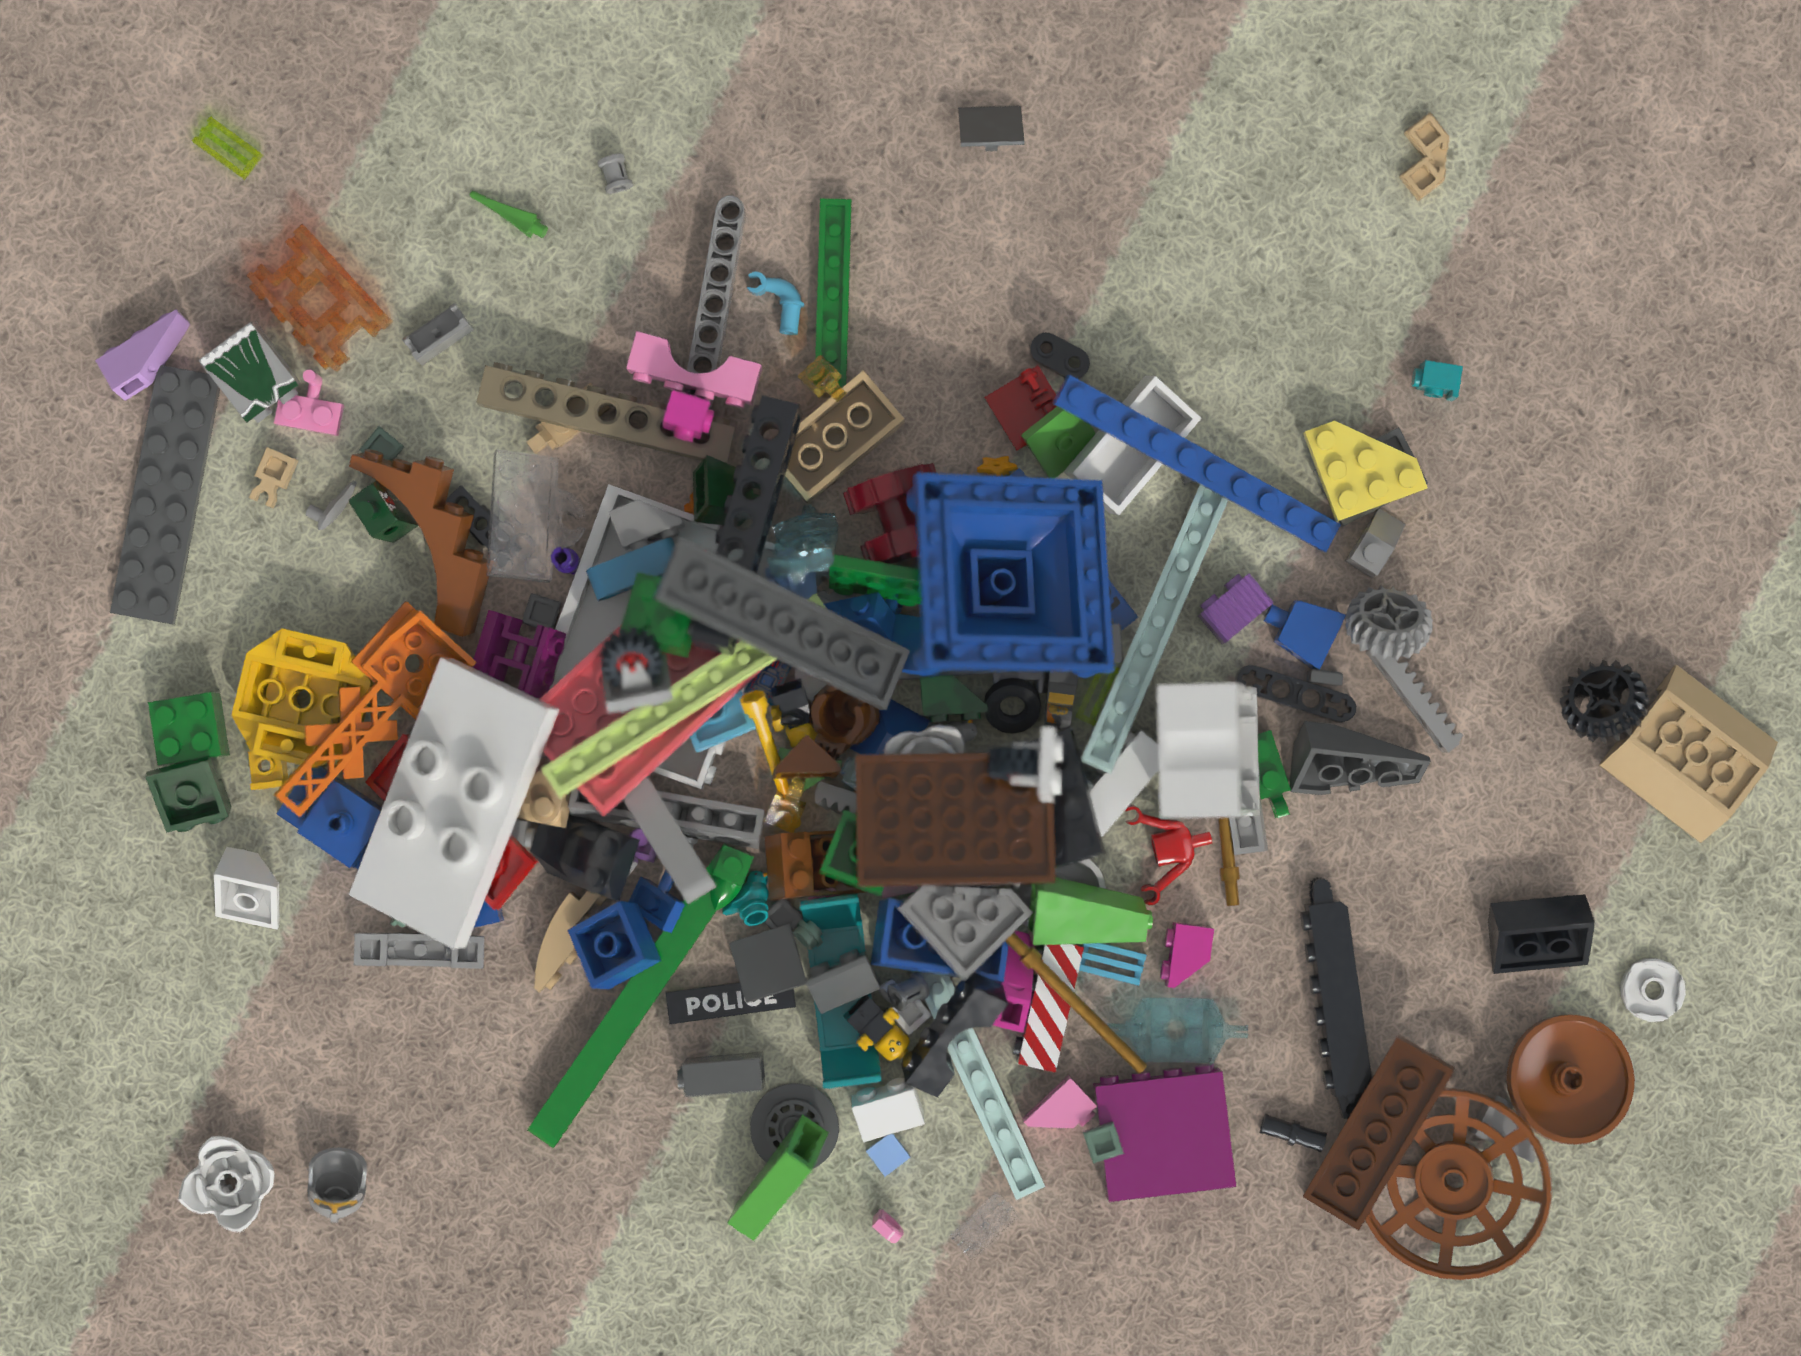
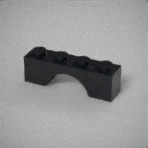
(974, 1004)

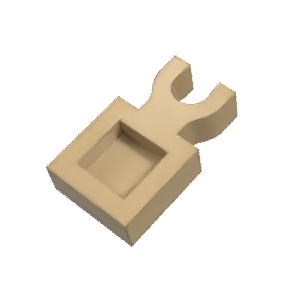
(275, 471)

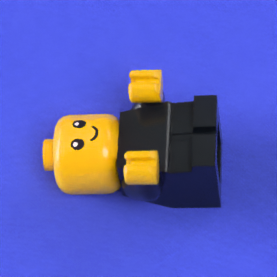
(792, 709)
(877, 1028)

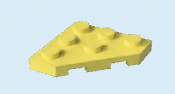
(1360, 470)

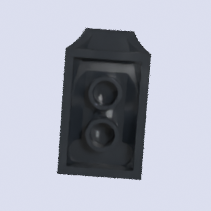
(586, 855)

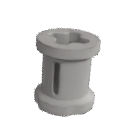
(615, 173)

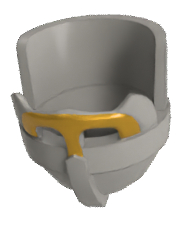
(336, 1174)

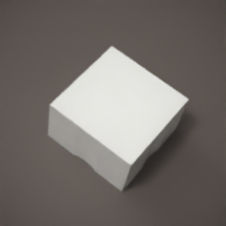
(1208, 750)

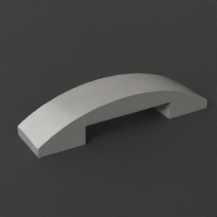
(415, 950)

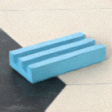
(1112, 975)

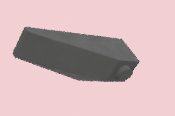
(1338, 756)

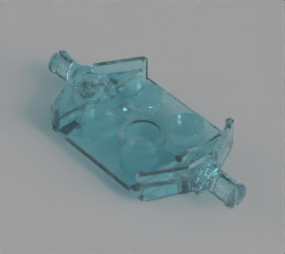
(1203, 1033)

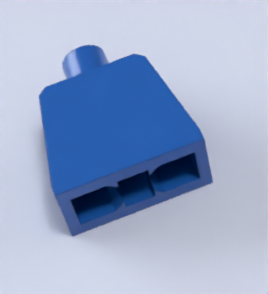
(1305, 630)

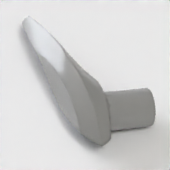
(334, 508)

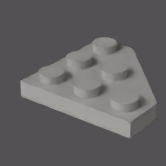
(964, 922)

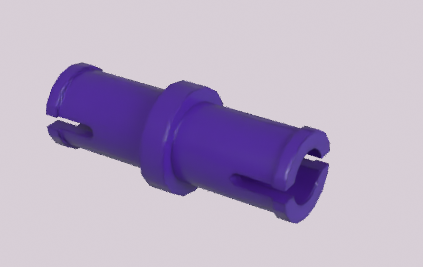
(565, 560)

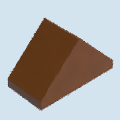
(807, 761)

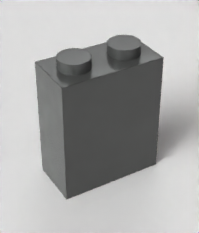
(722, 1074)

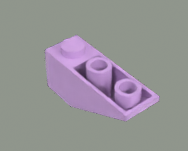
(135, 362)

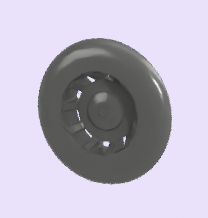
(790, 1095)

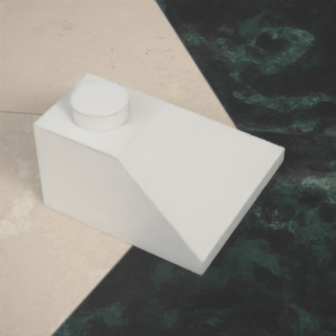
(246, 889)

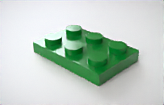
(867, 577)

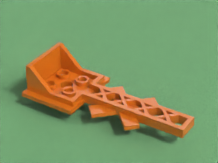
(384, 664)

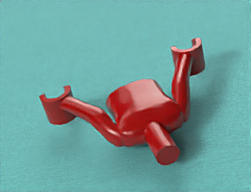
(1169, 847)

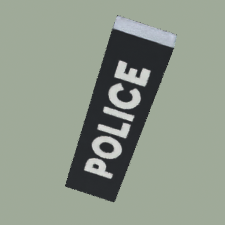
(720, 1002)

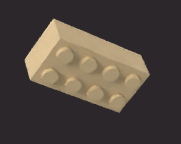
(840, 436)

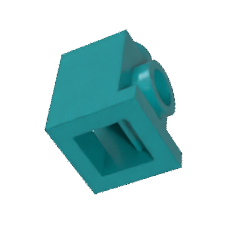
(1438, 379)

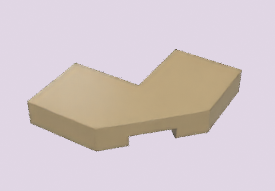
(1432, 144)

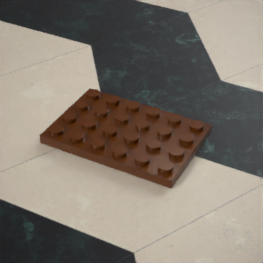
(948, 823)

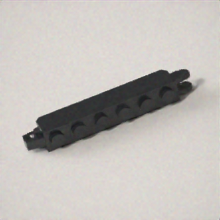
(1337, 995)

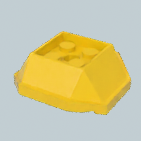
(269, 689)

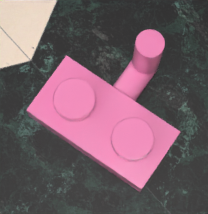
(310, 412)

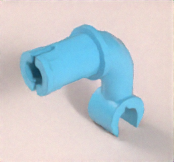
(789, 299)

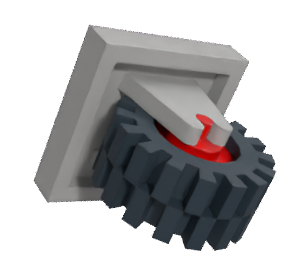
(634, 671)

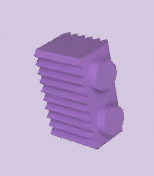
(1234, 608)

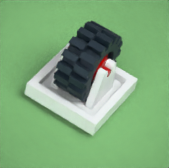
(1030, 764)

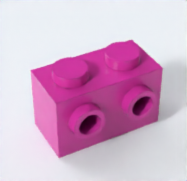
(687, 416)

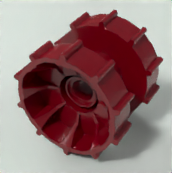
(888, 497)

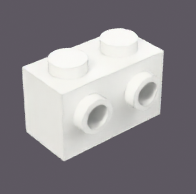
(887, 1109)

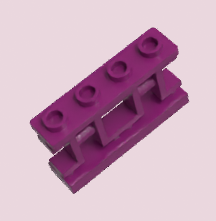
(493, 645)

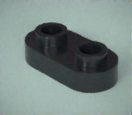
(1058, 358)

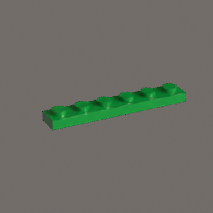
(834, 283)

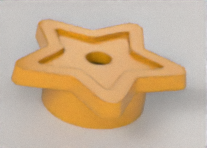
(996, 466)

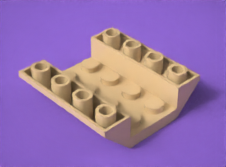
(1691, 756)

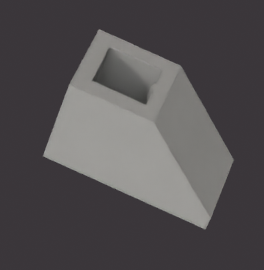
(641, 522)

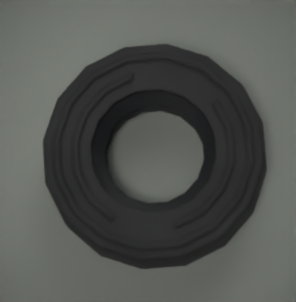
(1016, 688)

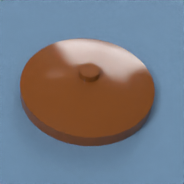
(1570, 1079)

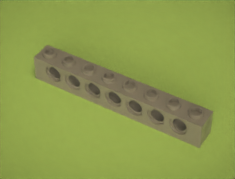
(493, 397)

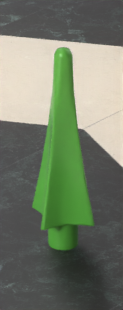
(522, 220)

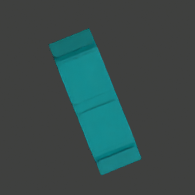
(842, 929)

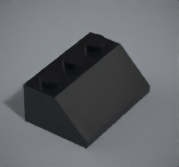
(1540, 933)

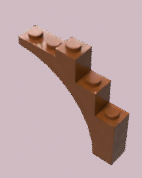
(446, 527)

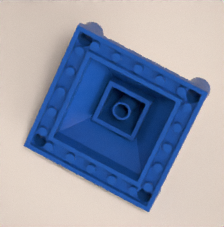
(1012, 574)

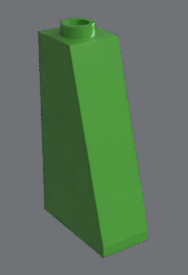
(1085, 914)
(779, 1178)

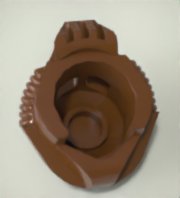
(841, 720)

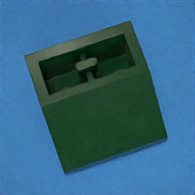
(948, 696)

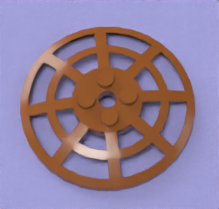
(1469, 1198)

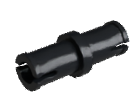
(1293, 1133)

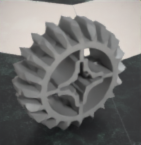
(1388, 622)

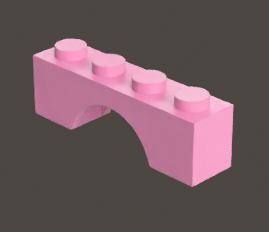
(733, 380)

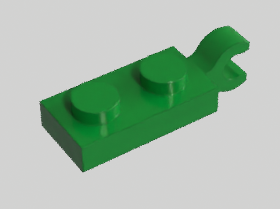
(1272, 774)

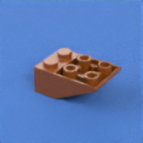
(795, 866)

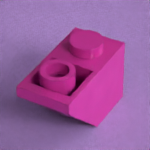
(1188, 952)

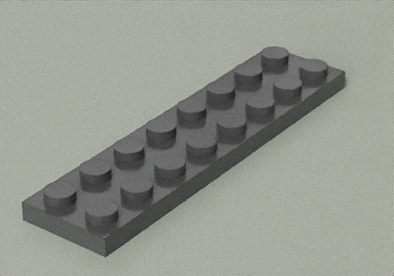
(166, 495)
(781, 623)

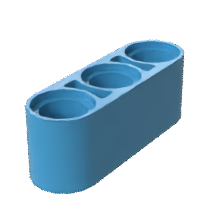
(620, 572)

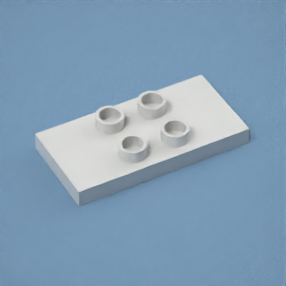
(453, 802)

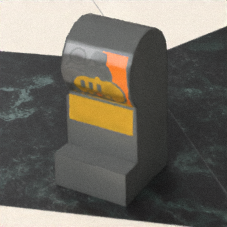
(1060, 699)

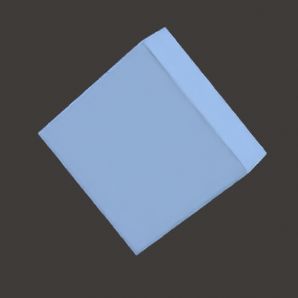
(888, 1154)

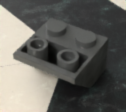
(842, 981)

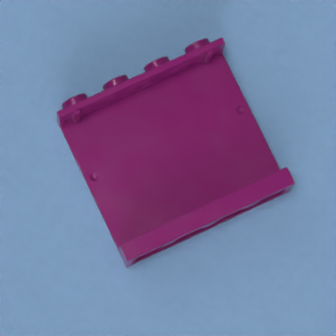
(1169, 1132)

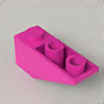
(1018, 989)

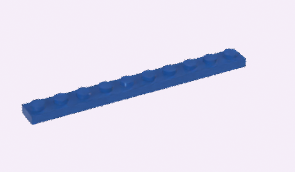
(1196, 463)

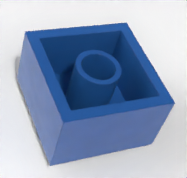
(614, 945)

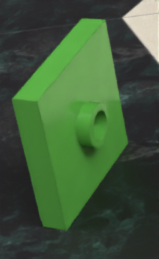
(1057, 440)

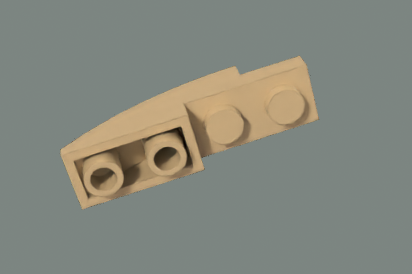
(557, 944)

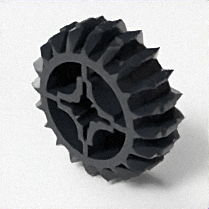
(1604, 711)

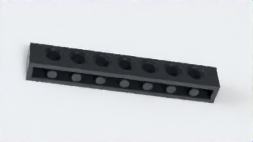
(769, 414)

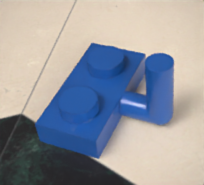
(657, 903)

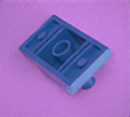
(337, 820)

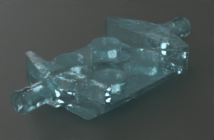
(804, 544)

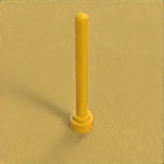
(755, 705)

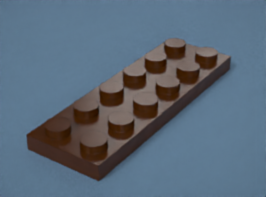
(1378, 1132)

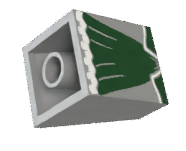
(251, 372)

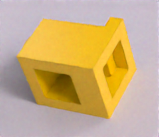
(271, 779)

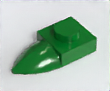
(729, 875)

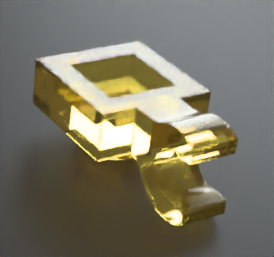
(822, 378)
(787, 808)

